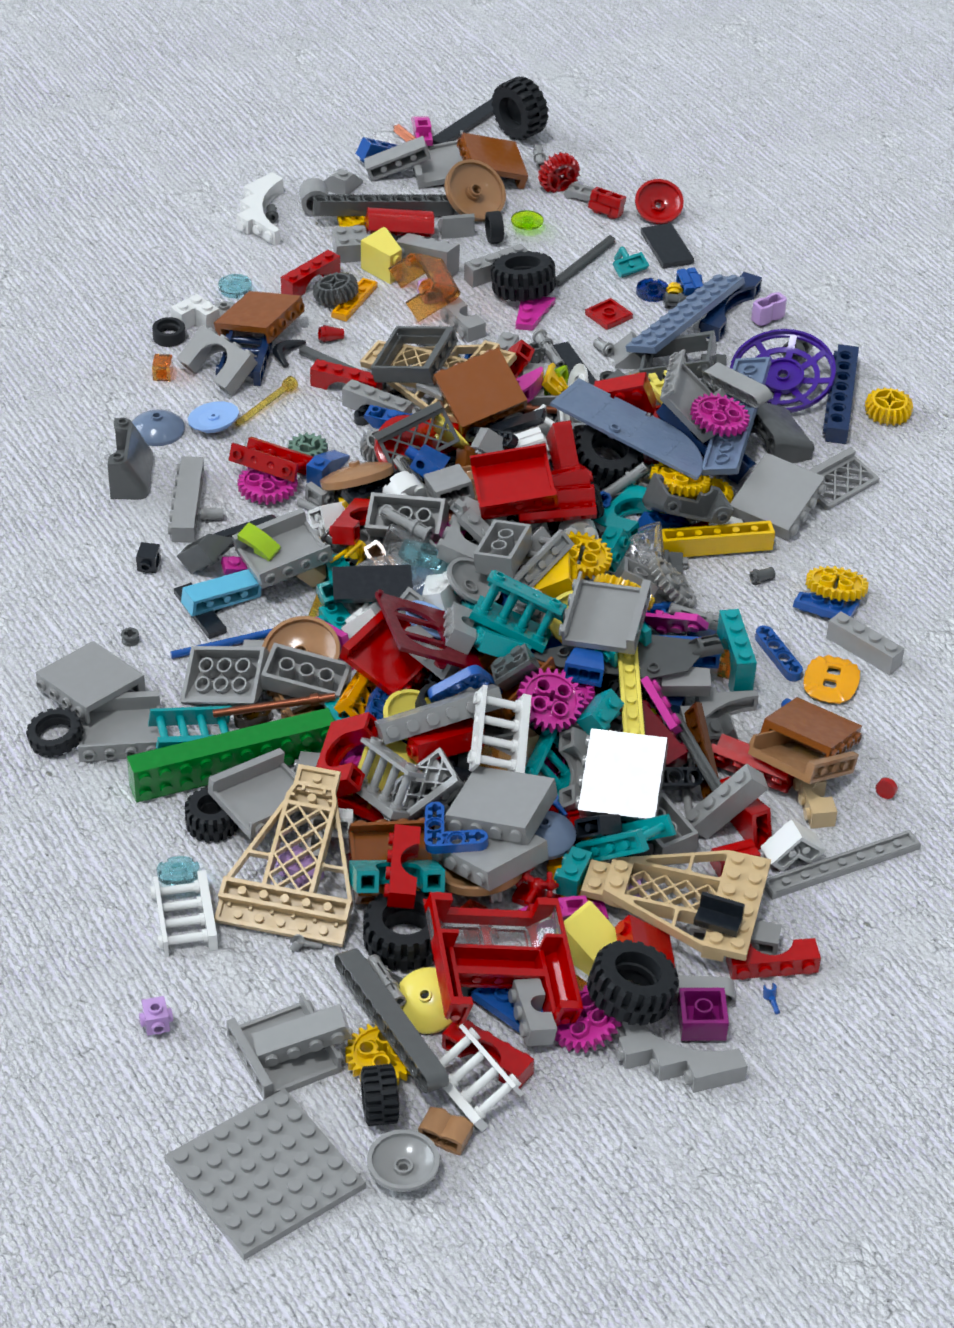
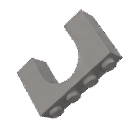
(206, 343)
(454, 543)

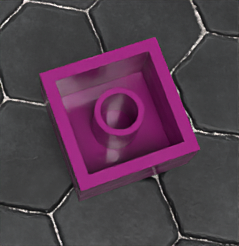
(702, 1014)

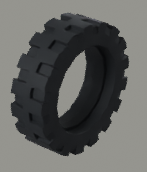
(49, 719)

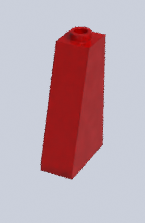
(562, 445)
(450, 738)
(753, 822)

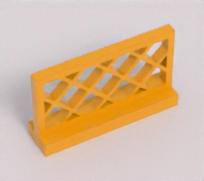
(352, 695)

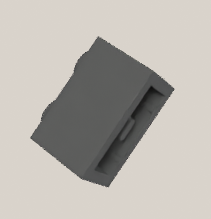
(204, 552)
(513, 667)

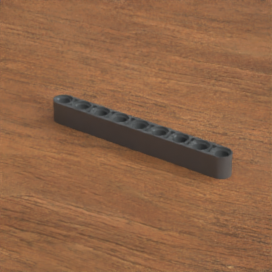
(357, 203)
(391, 1021)

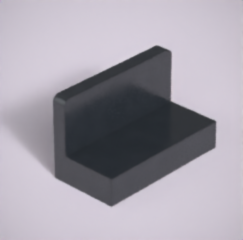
(719, 914)

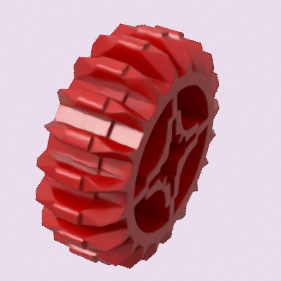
(558, 172)

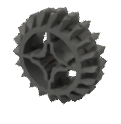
(335, 289)

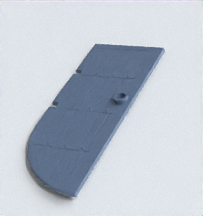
(630, 426)

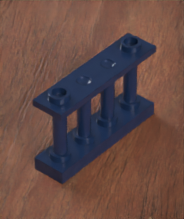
(261, 352)

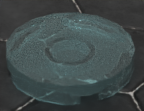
(234, 285)
(177, 871)

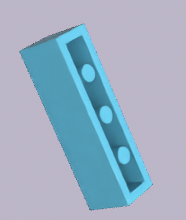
(220, 592)

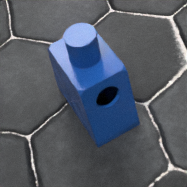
(426, 459)
(585, 666)

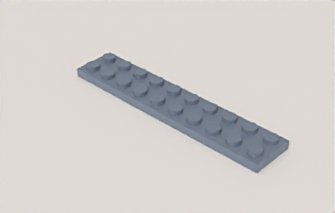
(685, 314)
(726, 453)

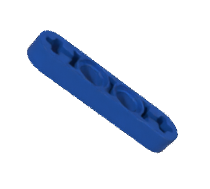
(767, 637)

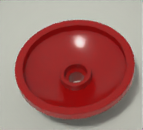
(660, 193)

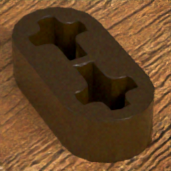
(252, 719)

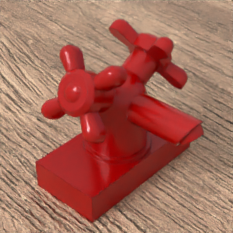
(535, 887)

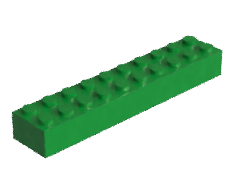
(193, 762)

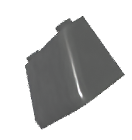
(782, 434)
(131, 463)
(707, 507)

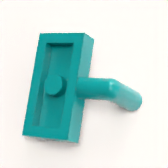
(629, 264)

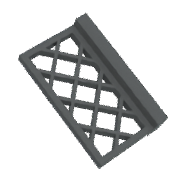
(414, 421)

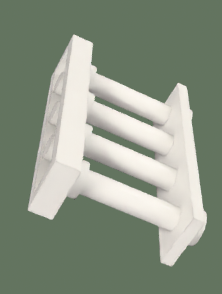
(519, 726)
(202, 902)
(464, 1098)

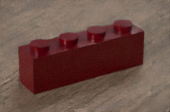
(654, 726)

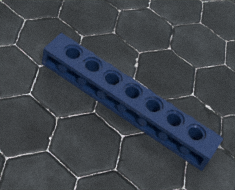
(841, 395)

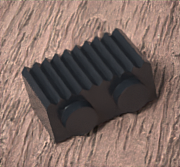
(597, 826)

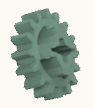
(308, 444)

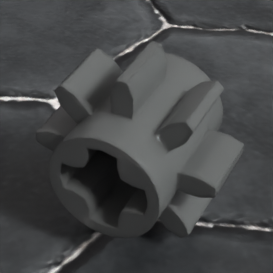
(538, 354)

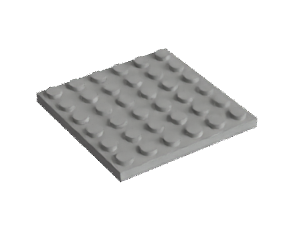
(264, 1173)

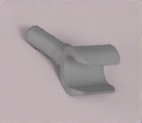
(299, 941)

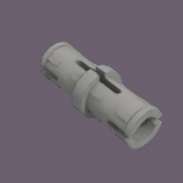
(539, 156)

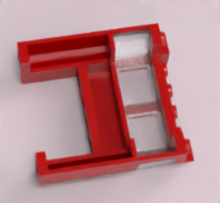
(498, 947)

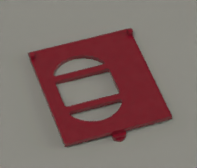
(403, 639)

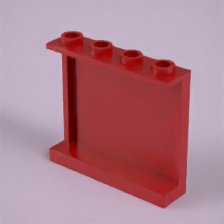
(513, 481)
(378, 659)

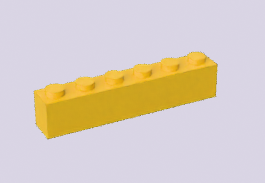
(719, 538)

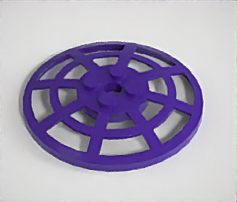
(791, 367)

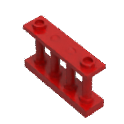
(269, 458)

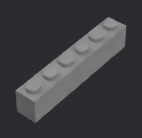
(187, 499)
(431, 716)

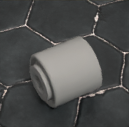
(308, 190)

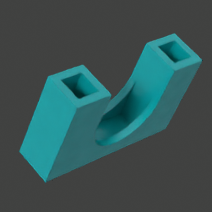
(625, 504)
(493, 642)
(742, 658)
(368, 874)

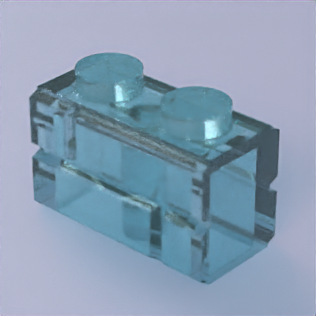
(420, 554)

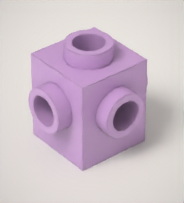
(155, 1015)

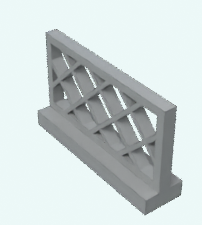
(841, 463)
(442, 792)

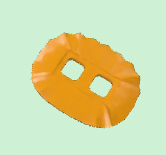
(846, 681)

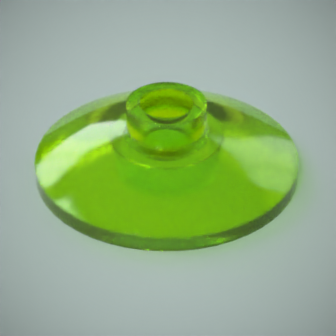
(527, 220)

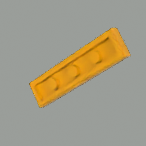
(346, 310)

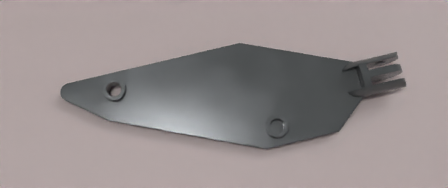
(658, 659)

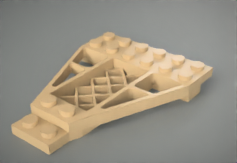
(410, 354)
(740, 881)
(284, 909)

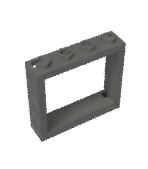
(443, 336)
(691, 343)

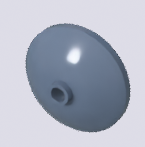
(159, 427)
(558, 832)

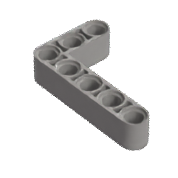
(736, 385)

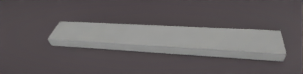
(841, 864)

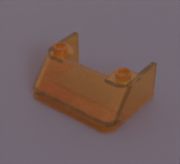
(434, 292)

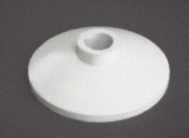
(578, 371)

